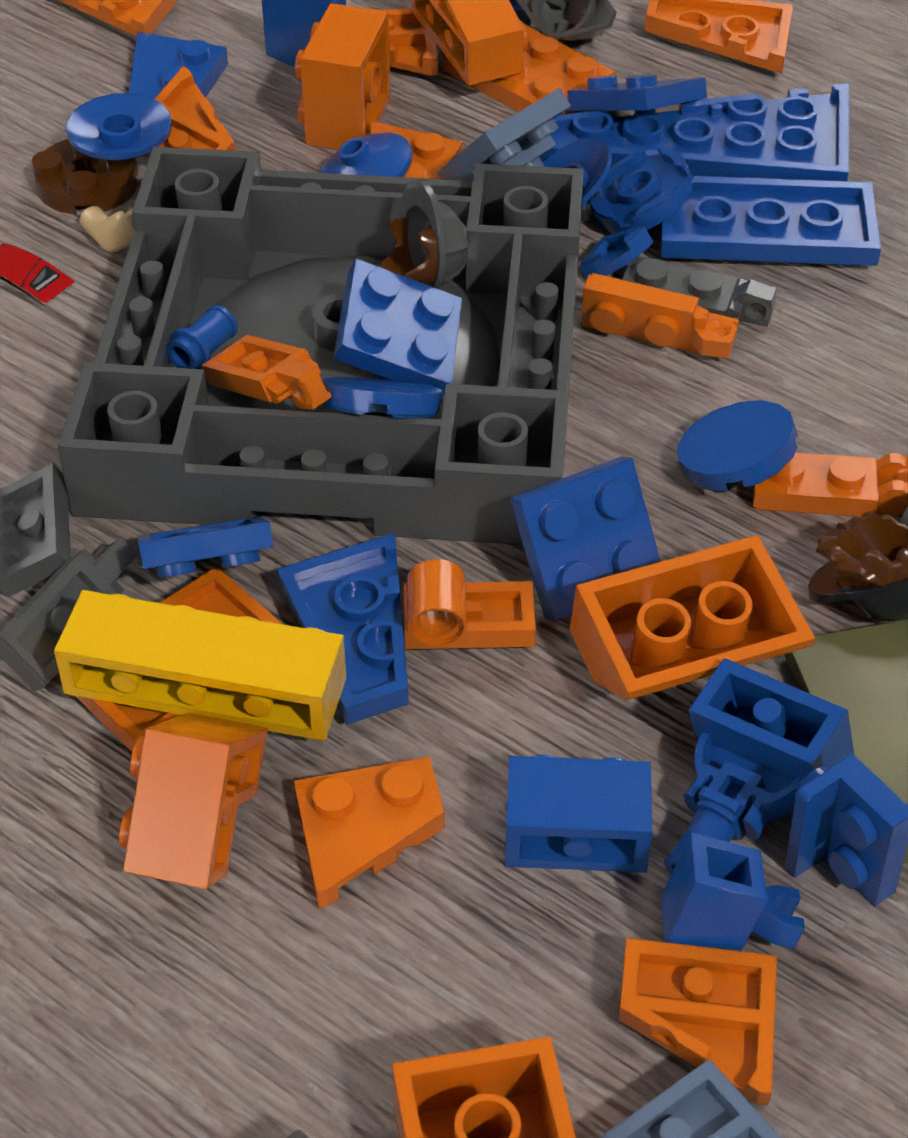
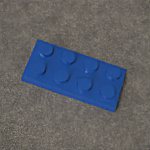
(775, 222)

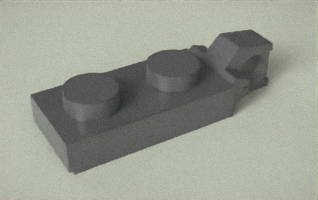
(717, 293)
(33, 633)

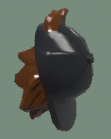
(865, 566)

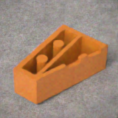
(476, 36)

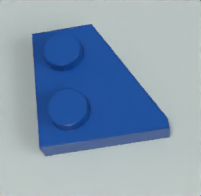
(638, 93)

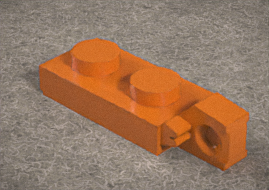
(655, 316)
(268, 372)

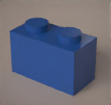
(579, 814)

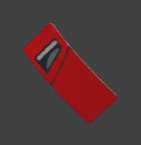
(32, 273)

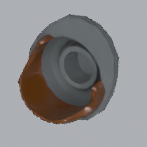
(428, 238)

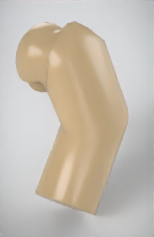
(110, 232)

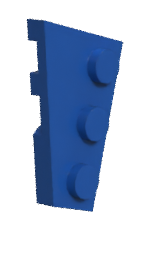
(161, 57)
(358, 597)

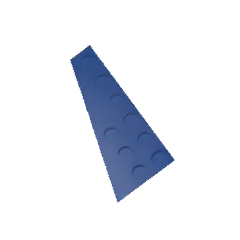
(732, 135)

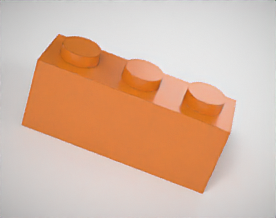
(685, 617)

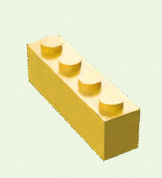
(202, 664)

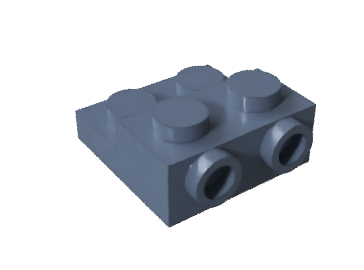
(512, 142)

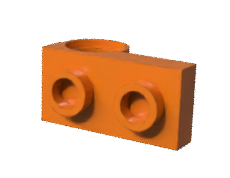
(456, 614)

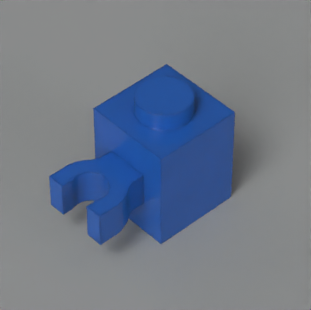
(722, 897)

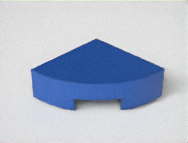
(615, 251)

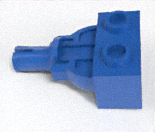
(754, 751)

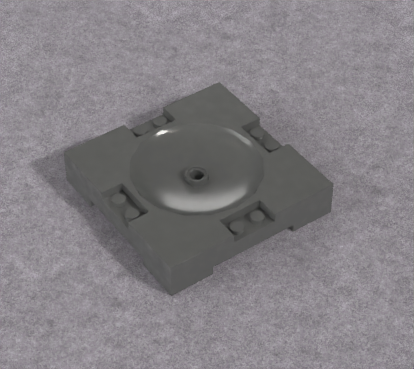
(278, 257)

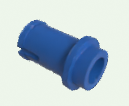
(195, 344)

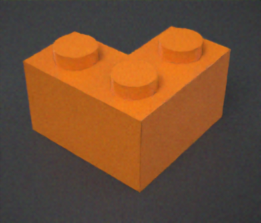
(189, 797)

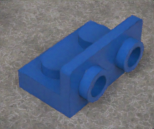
(852, 824)

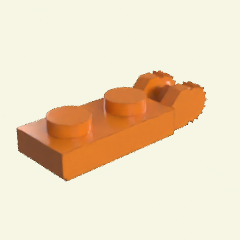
(837, 485)

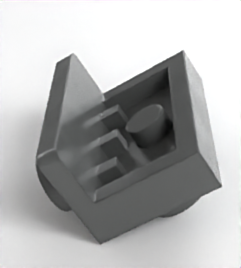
(33, 529)

